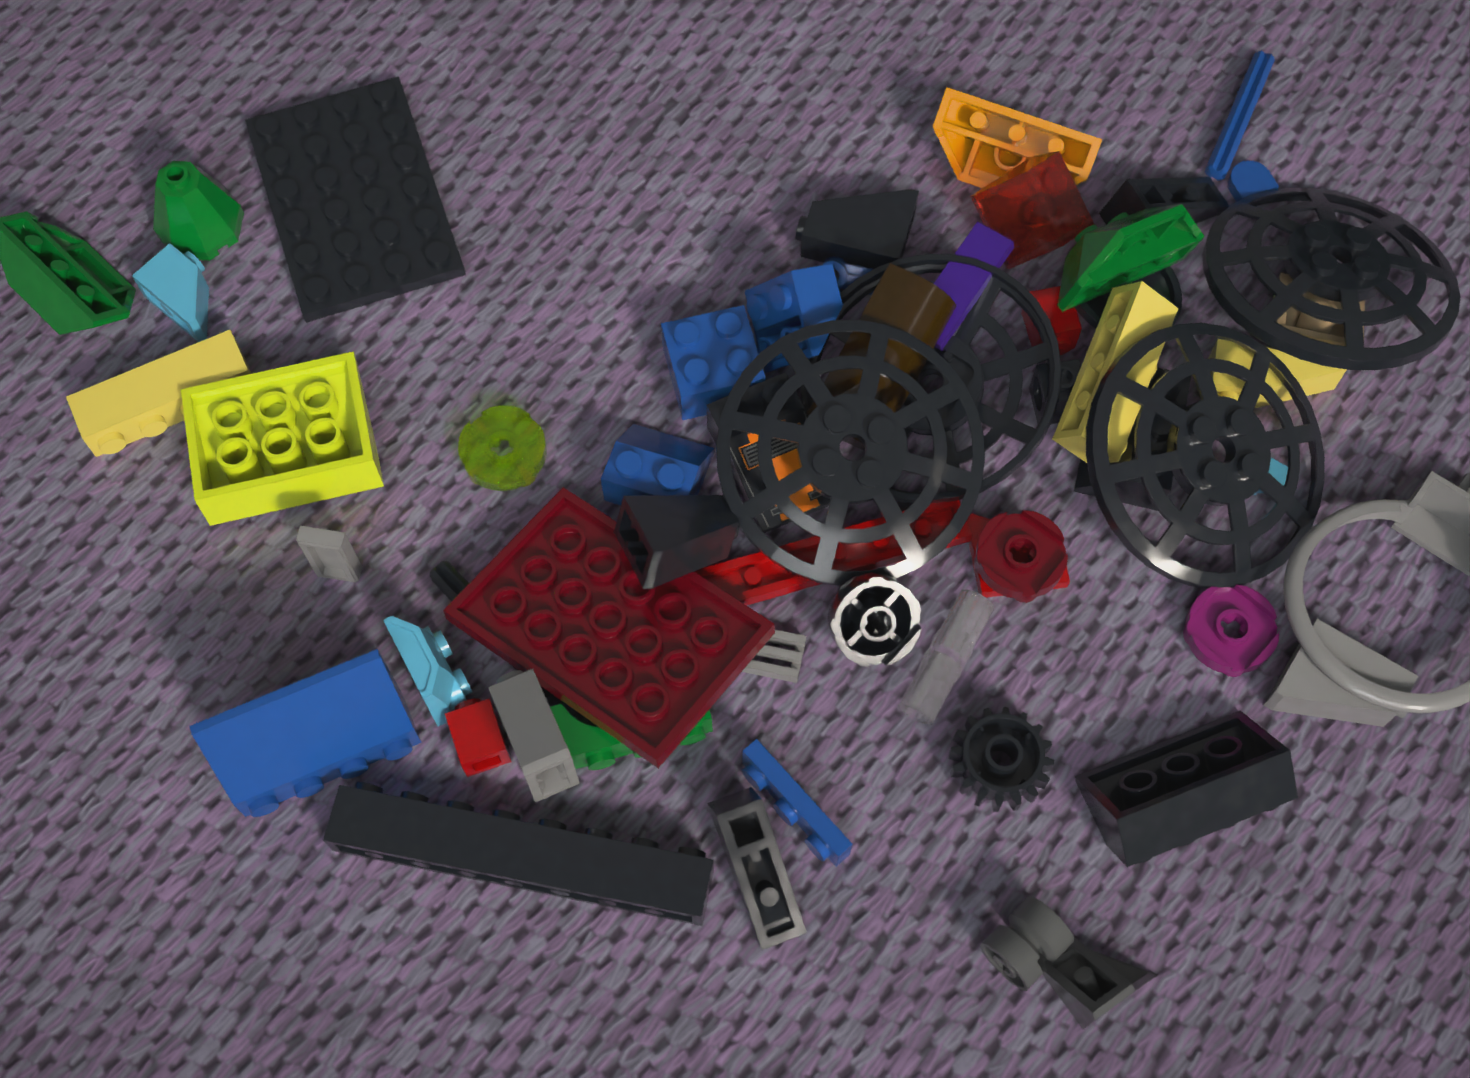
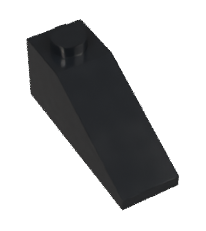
(1196, 194)
(757, 867)

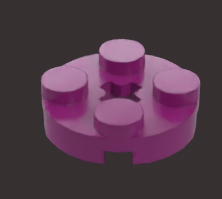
(1231, 654)

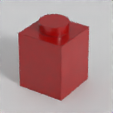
(1065, 323)
(477, 736)

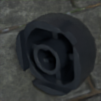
(874, 619)

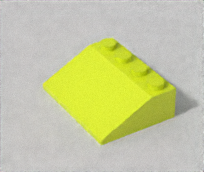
(280, 439)

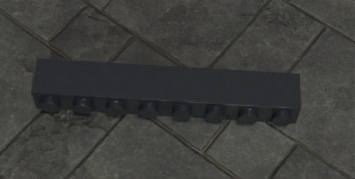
(521, 853)

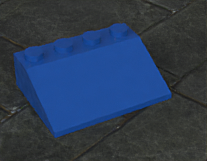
(308, 734)

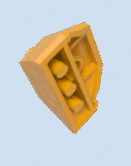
(991, 139)

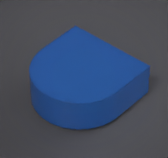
(1250, 178)

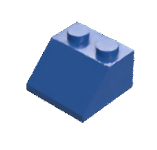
(654, 464)

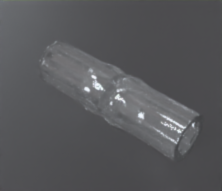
(946, 657)

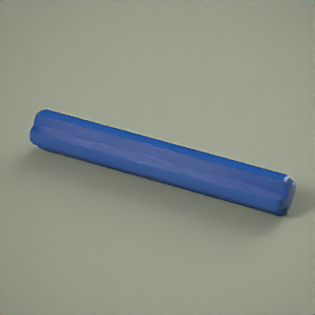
(1239, 115)

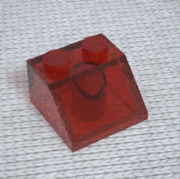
(1034, 207)

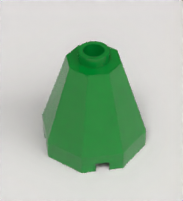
(194, 211)

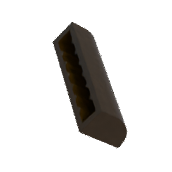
(905, 304)

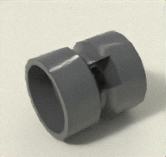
(1027, 942)

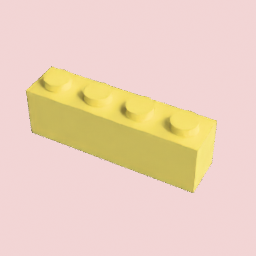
(1128, 316)
(150, 396)

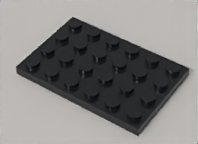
(353, 199)

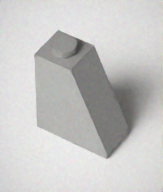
(1309, 692)
(534, 734)

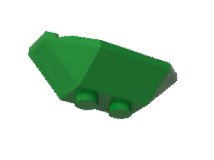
(1126, 251)
(61, 275)

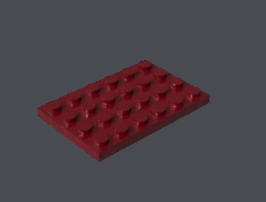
(597, 640)

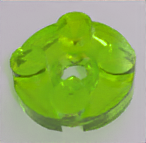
(508, 471)

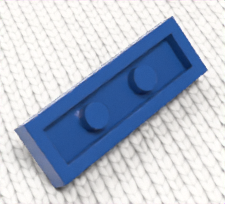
(794, 804)

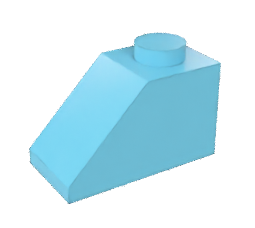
(177, 289)

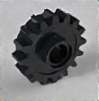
(997, 782)

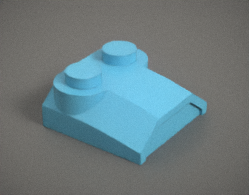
(426, 662)

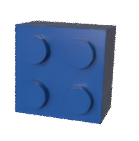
(708, 357)

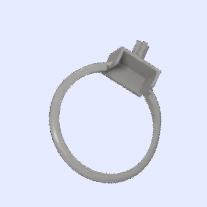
(1434, 519)

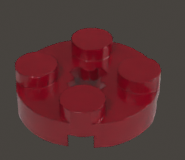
(1015, 579)

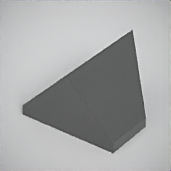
(1092, 981)

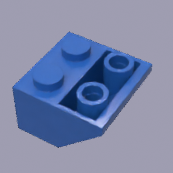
(790, 304)

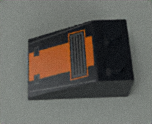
(784, 453)

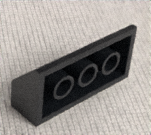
(1188, 787)

